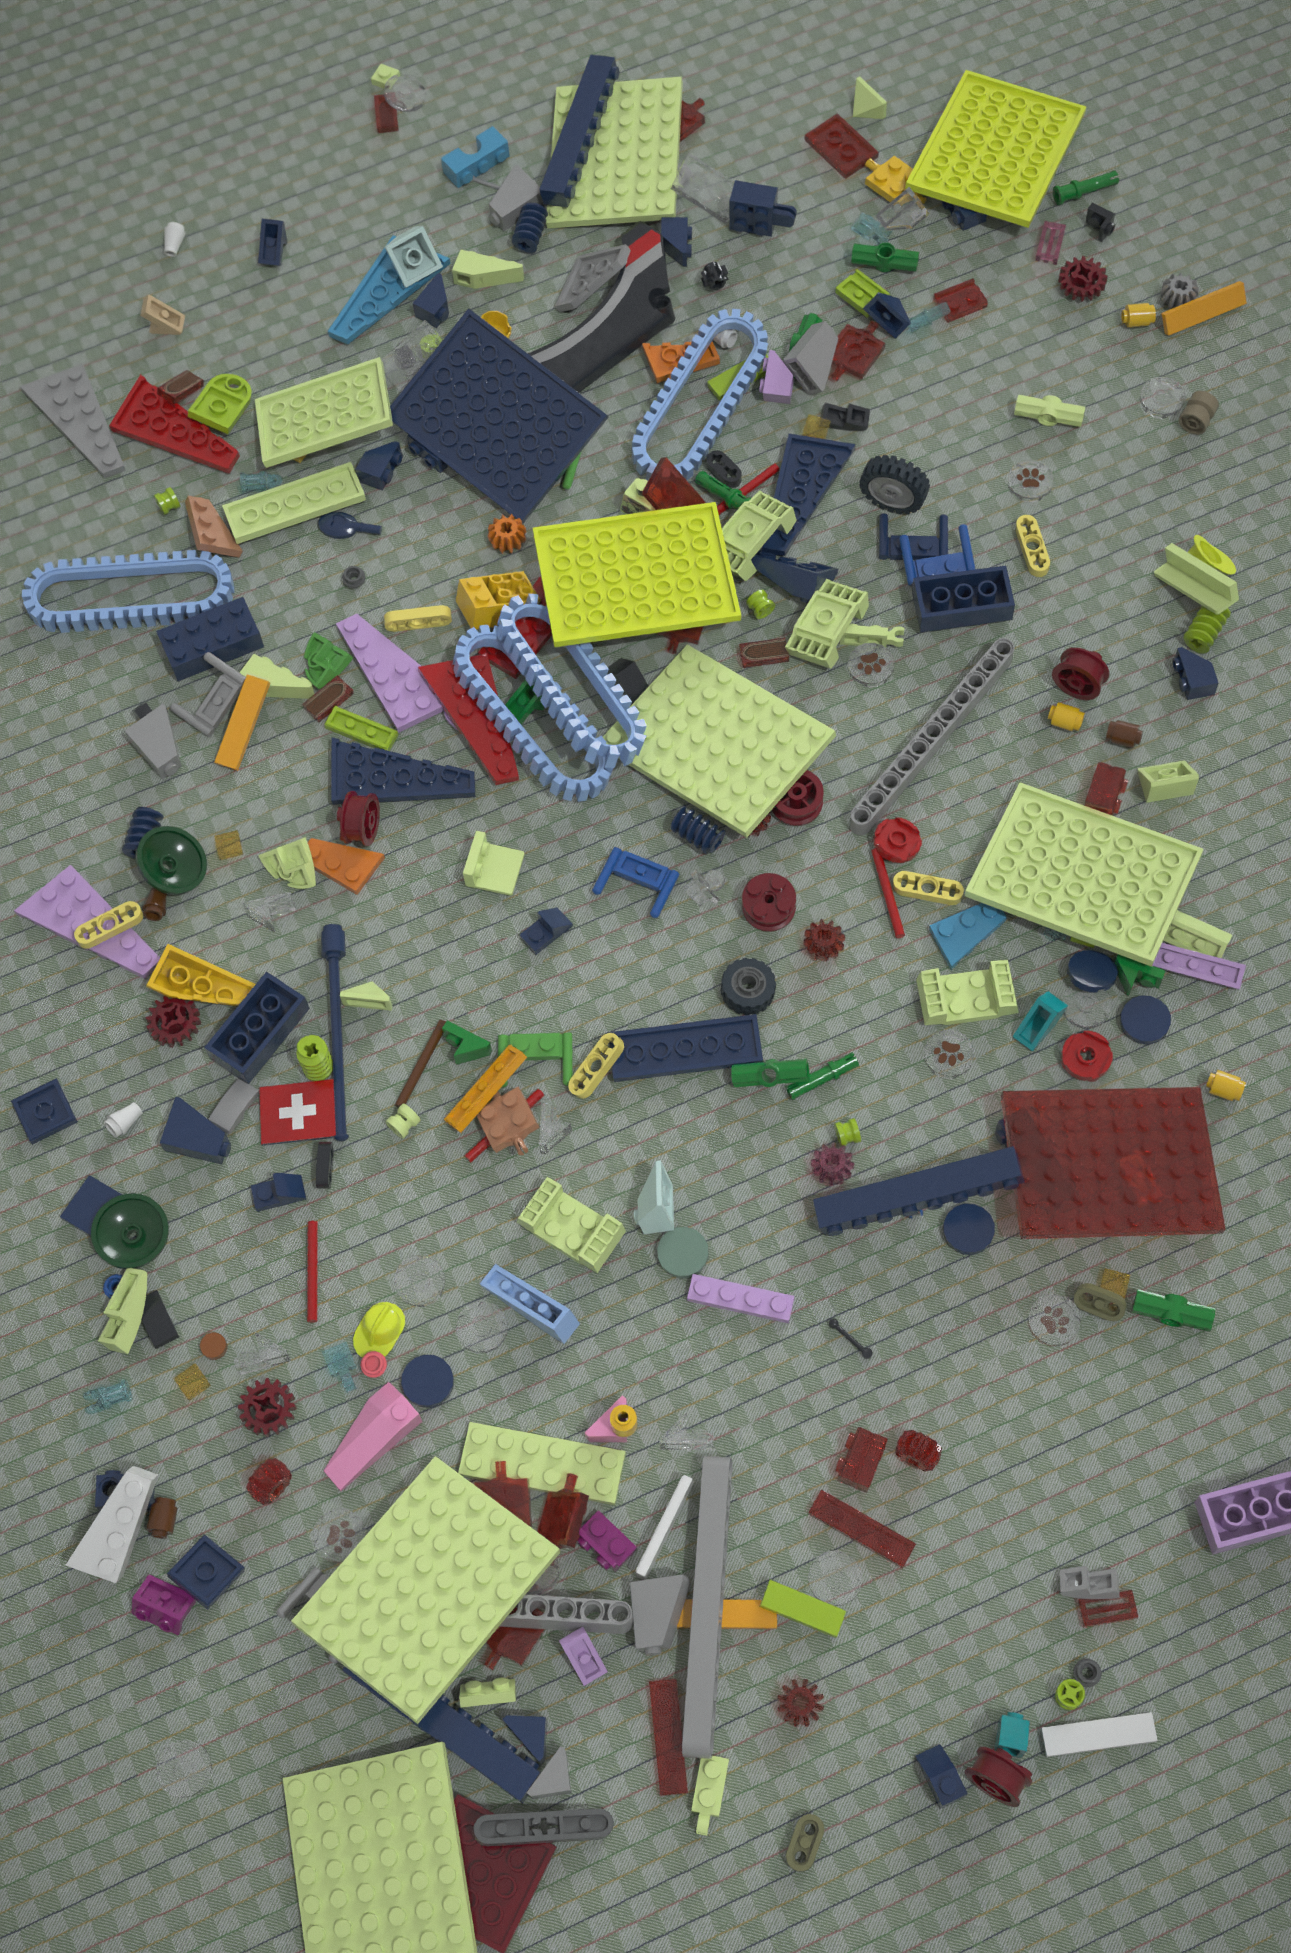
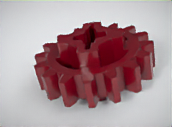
(1082, 278)
(177, 1029)
(271, 1397)

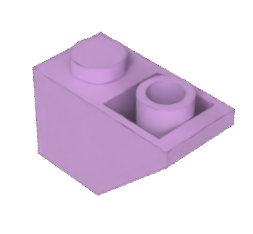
(778, 380)

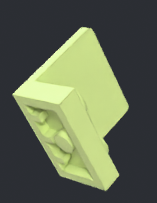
(492, 866)

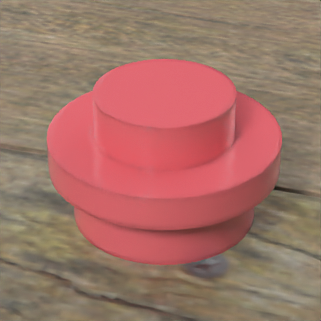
(373, 1364)

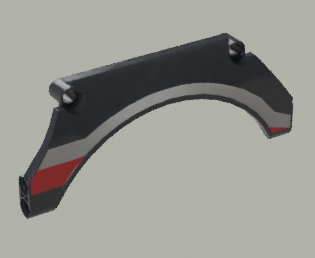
(624, 320)

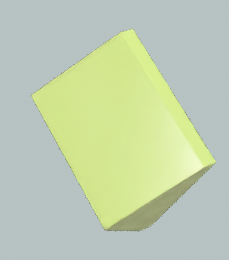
(1168, 781)

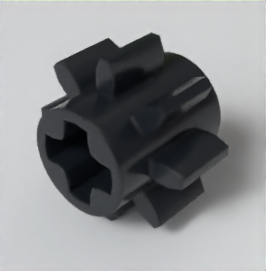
(714, 275)

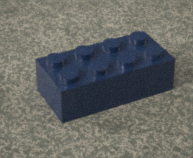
(963, 598)
(223, 631)
(257, 1027)

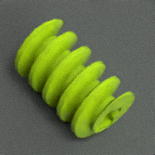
(1205, 629)
(314, 1058)

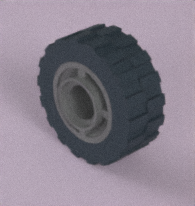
(748, 1000)

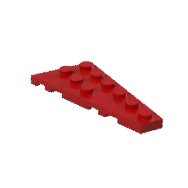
(167, 426)
(470, 720)

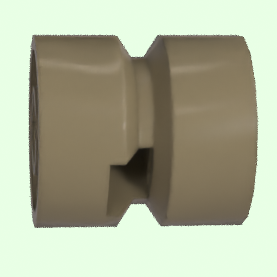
(1198, 412)

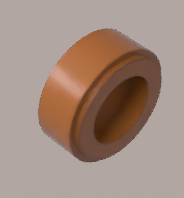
(213, 1346)

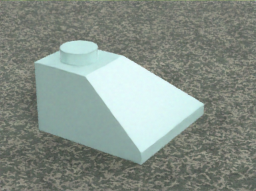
(413, 255)
(656, 1202)

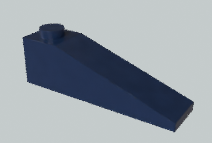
(794, 577)

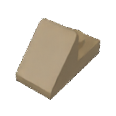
(162, 317)

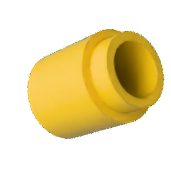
(1138, 315)
(1066, 716)
(1225, 1085)
(626, 1428)

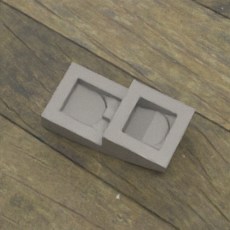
(233, 1105)
(1083, 1584)

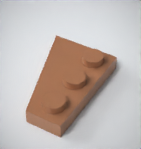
(209, 529)

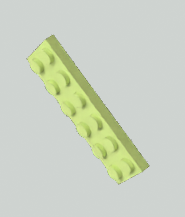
(294, 502)
(543, 1461)

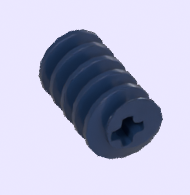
(529, 227)
(143, 821)
(697, 832)

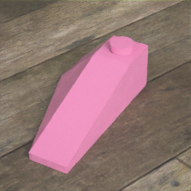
(377, 1429)

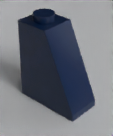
(193, 1135)

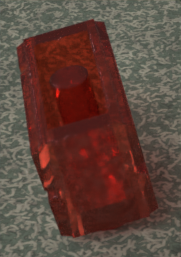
(1105, 788)
(861, 1460)

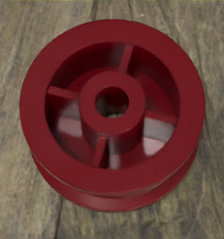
(1080, 673)
(801, 802)
(359, 818)
(769, 902)
(999, 1776)

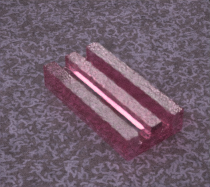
(1047, 256)

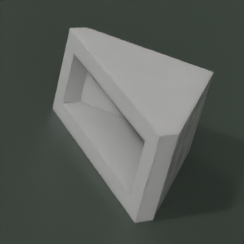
(553, 1779)

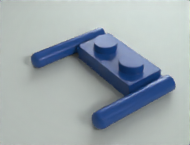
(940, 564)
(641, 872)

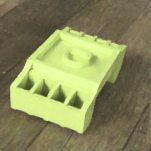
(751, 528)
(825, 622)
(967, 995)
(571, 1226)

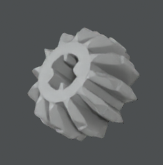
(1178, 290)

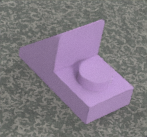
(583, 1656)

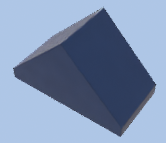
(888, 313)
(531, 1732)

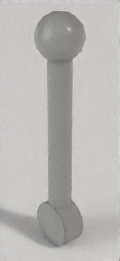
(485, 183)

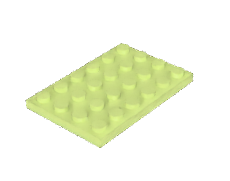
(323, 412)

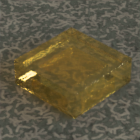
(816, 427)
(228, 845)
(1115, 1281)
(192, 1382)

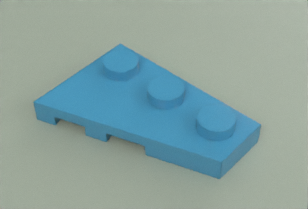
(965, 930)

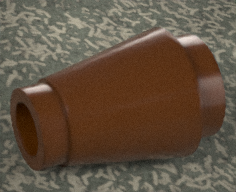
(155, 905)

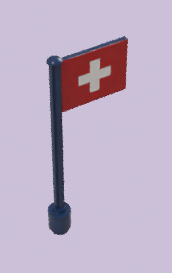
(316, 1107)

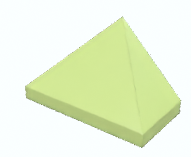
(868, 102)
(366, 996)

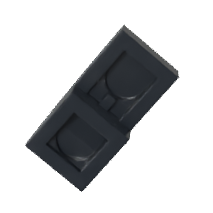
(850, 418)
(158, 1321)

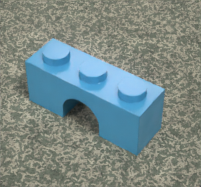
(462, 167)

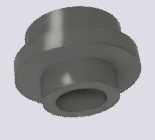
(353, 571)
(1091, 1665)

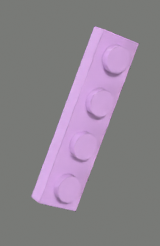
(1200, 966)
(740, 1298)

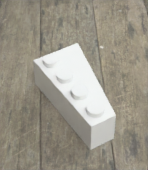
(114, 1531)

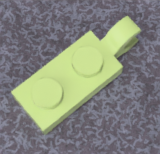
(859, 635)
(709, 1791)

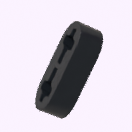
(726, 466)
(324, 1165)

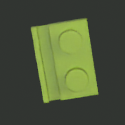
(859, 290)

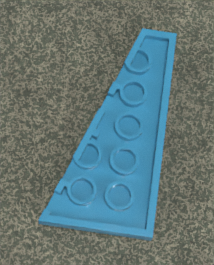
(375, 297)

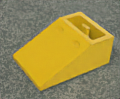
(485, 596)

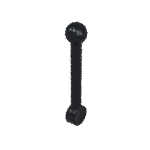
(866, 1352)

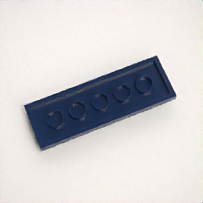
(687, 1048)

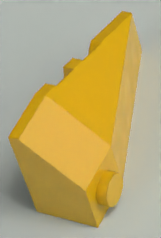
(194, 979)

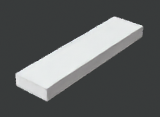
(664, 1527)
(1098, 1734)

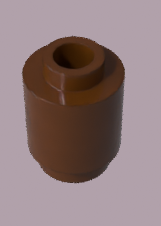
(1124, 733)
(162, 1517)

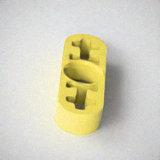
(1034, 536)
(417, 618)
(909, 891)
(98, 921)
(585, 1067)

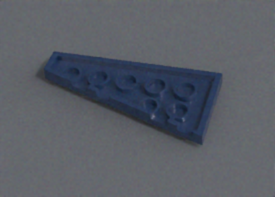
(803, 480)
(393, 775)

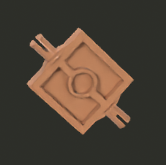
(508, 1121)

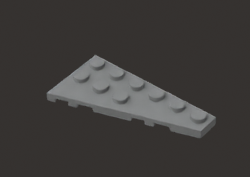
(75, 412)

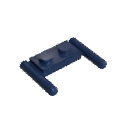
(920, 546)

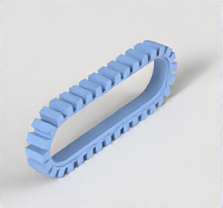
(680, 376)
(122, 568)
(514, 730)

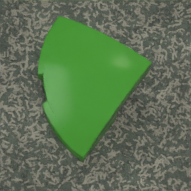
(324, 660)

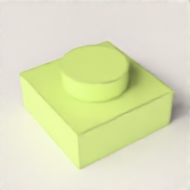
(382, 74)

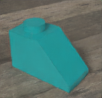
(1040, 1020)
(1013, 1734)

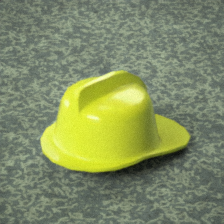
(1211, 555)
(379, 1329)

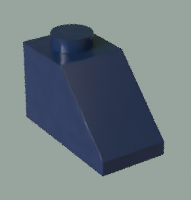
(432, 303)
(941, 1776)

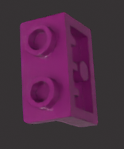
(606, 1542)
(162, 1604)

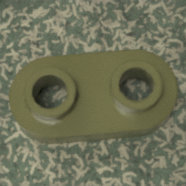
(1099, 1302)
(805, 1843)

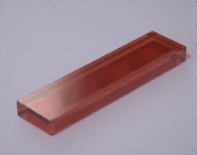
(862, 1529)
(668, 1737)

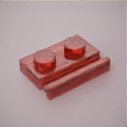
(961, 299)

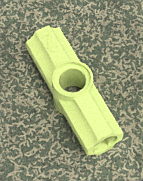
(1049, 410)

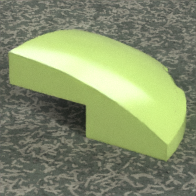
(291, 863)

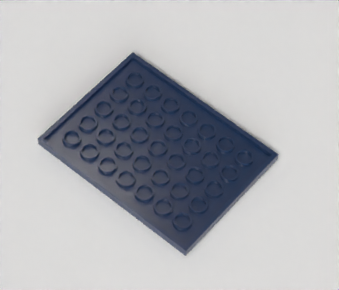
(496, 415)

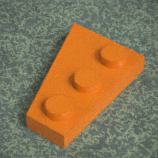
(665, 358)
(344, 864)

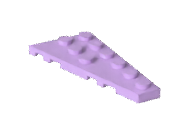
(390, 674)
(71, 902)

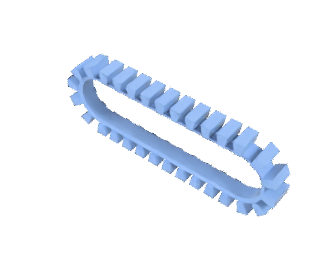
(553, 697)

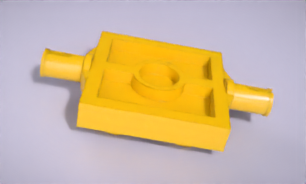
(889, 178)

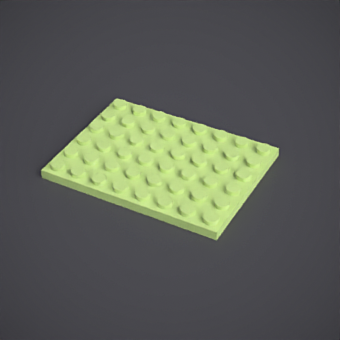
(630, 158)
(722, 740)
(1085, 873)
(426, 1588)
(380, 1856)

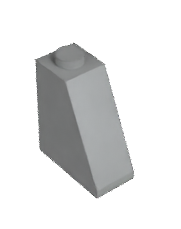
(512, 195)
(812, 357)
(156, 741)
(657, 1611)

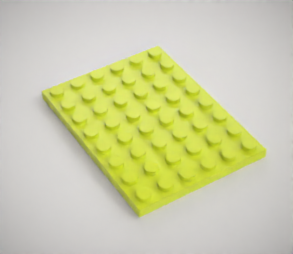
(996, 148)
(636, 574)

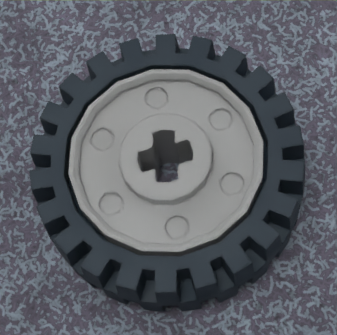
(894, 484)

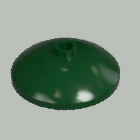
(176, 850)
(126, 1216)

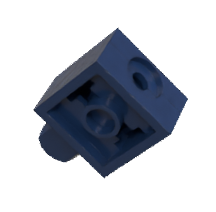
(756, 209)

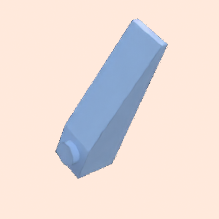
(531, 1303)

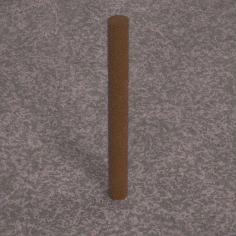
(421, 1064)

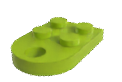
(220, 404)

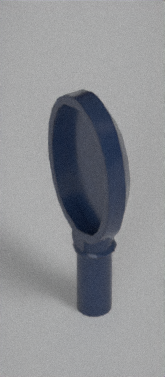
(343, 525)

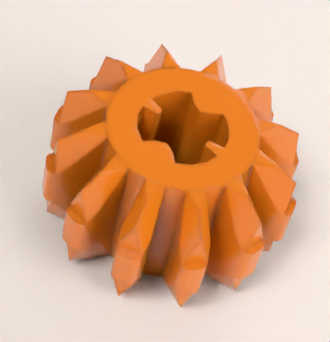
(507, 533)

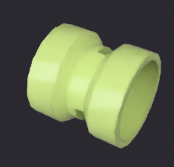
(403, 1121)

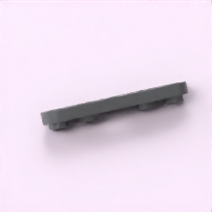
(514, 1827)

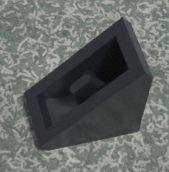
(629, 678)

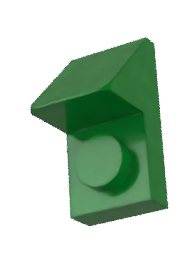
(524, 702)
(1132, 970)
(471, 1045)

